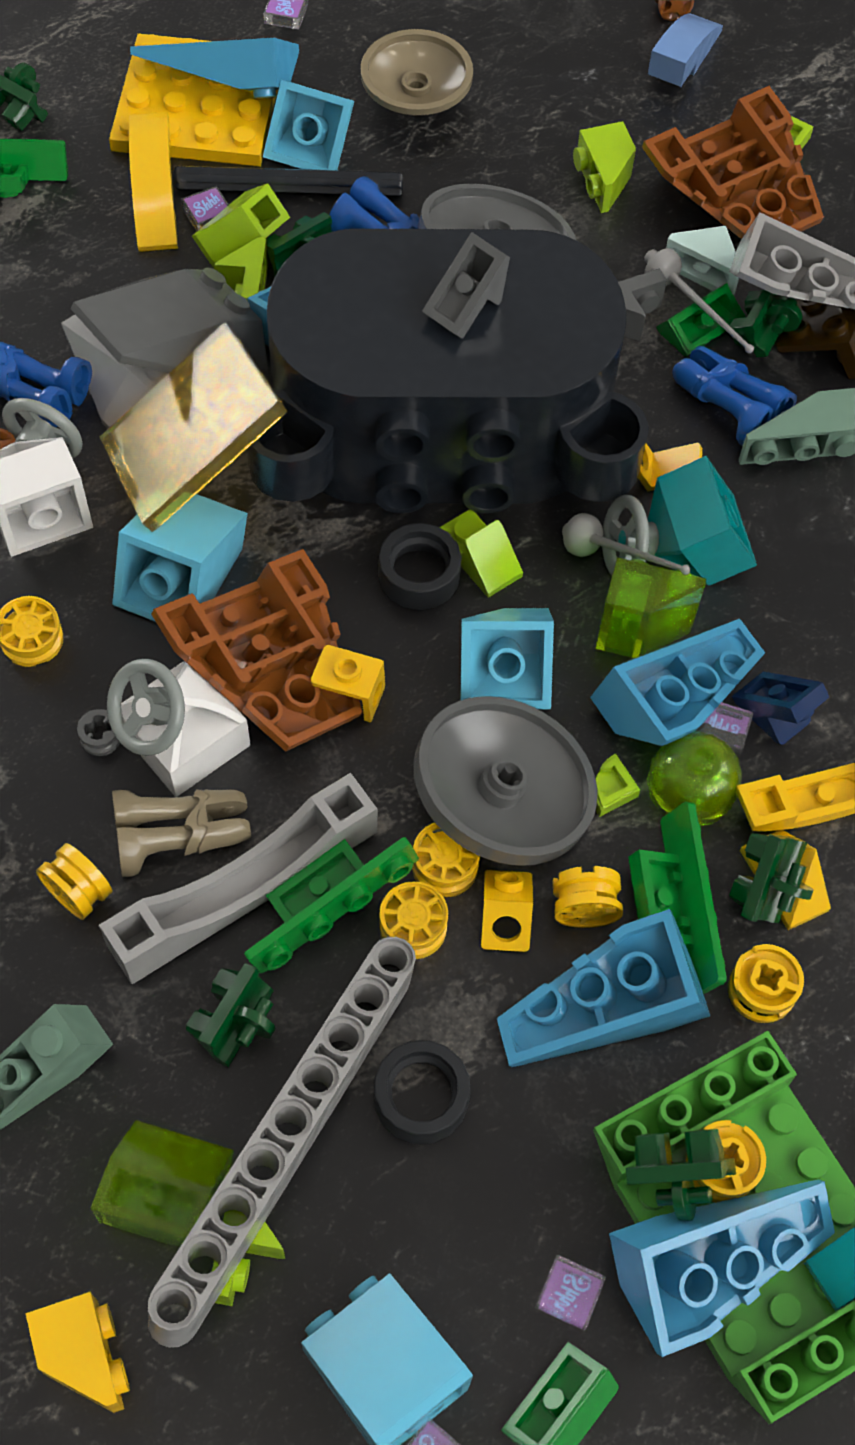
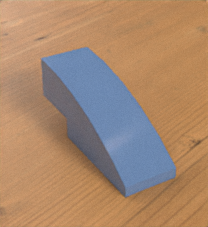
(683, 48)

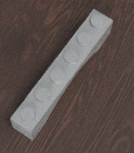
(175, 921)

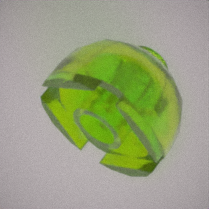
(696, 771)

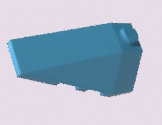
(243, 64)
(676, 686)
(618, 992)
(701, 1269)

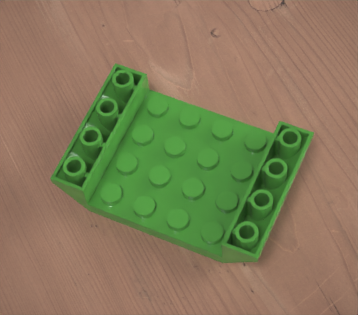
(790, 1336)

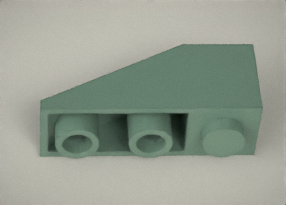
(810, 429)
(48, 1058)

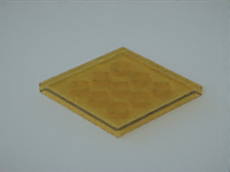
(191, 426)

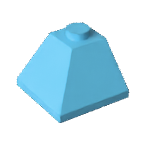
(307, 127)
(508, 655)

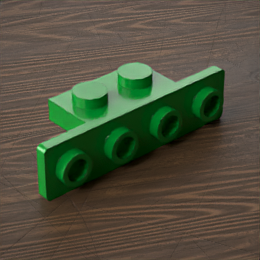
(30, 160)
(681, 883)
(325, 893)

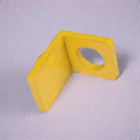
(665, 461)
(351, 676)
(507, 895)

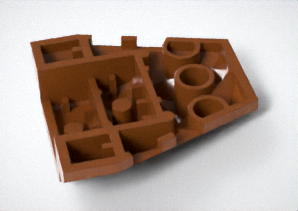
(742, 166)
(263, 649)

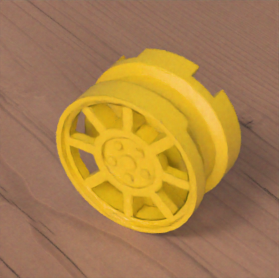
(30, 632)
(443, 862)
(74, 881)
(587, 897)
(416, 915)
(766, 982)
(749, 1161)

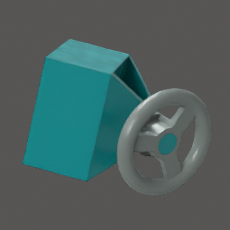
(688, 523)

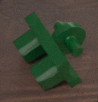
(17, 91)
(305, 229)
(766, 319)
(776, 878)
(237, 1017)
(704, 1162)

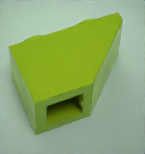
(606, 160)
(249, 216)

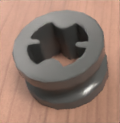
(87, 727)

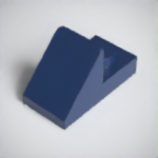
(781, 703)

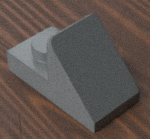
(469, 282)
(641, 296)

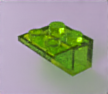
(647, 608)
(159, 1183)

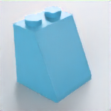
(179, 558)
(385, 1362)

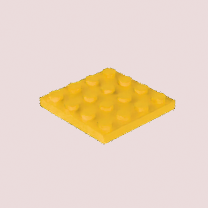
(204, 116)

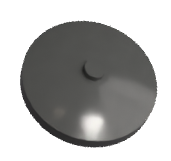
(489, 208)
(505, 780)

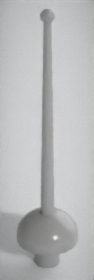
(671, 265)
(585, 535)

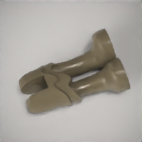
(197, 834)

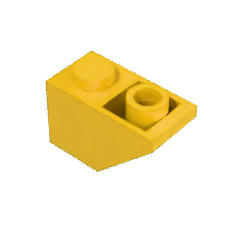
(75, 1350)

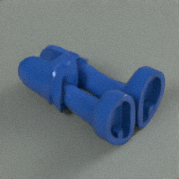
(353, 209)
(713, 379)
(61, 386)

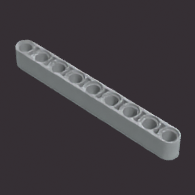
(276, 1150)

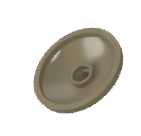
(416, 72)

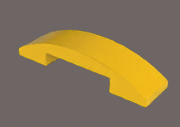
(152, 182)
(800, 801)

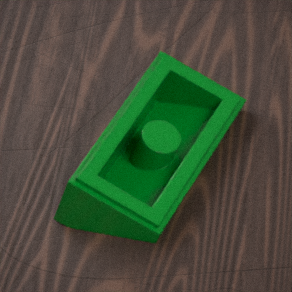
(695, 327)
(563, 1401)

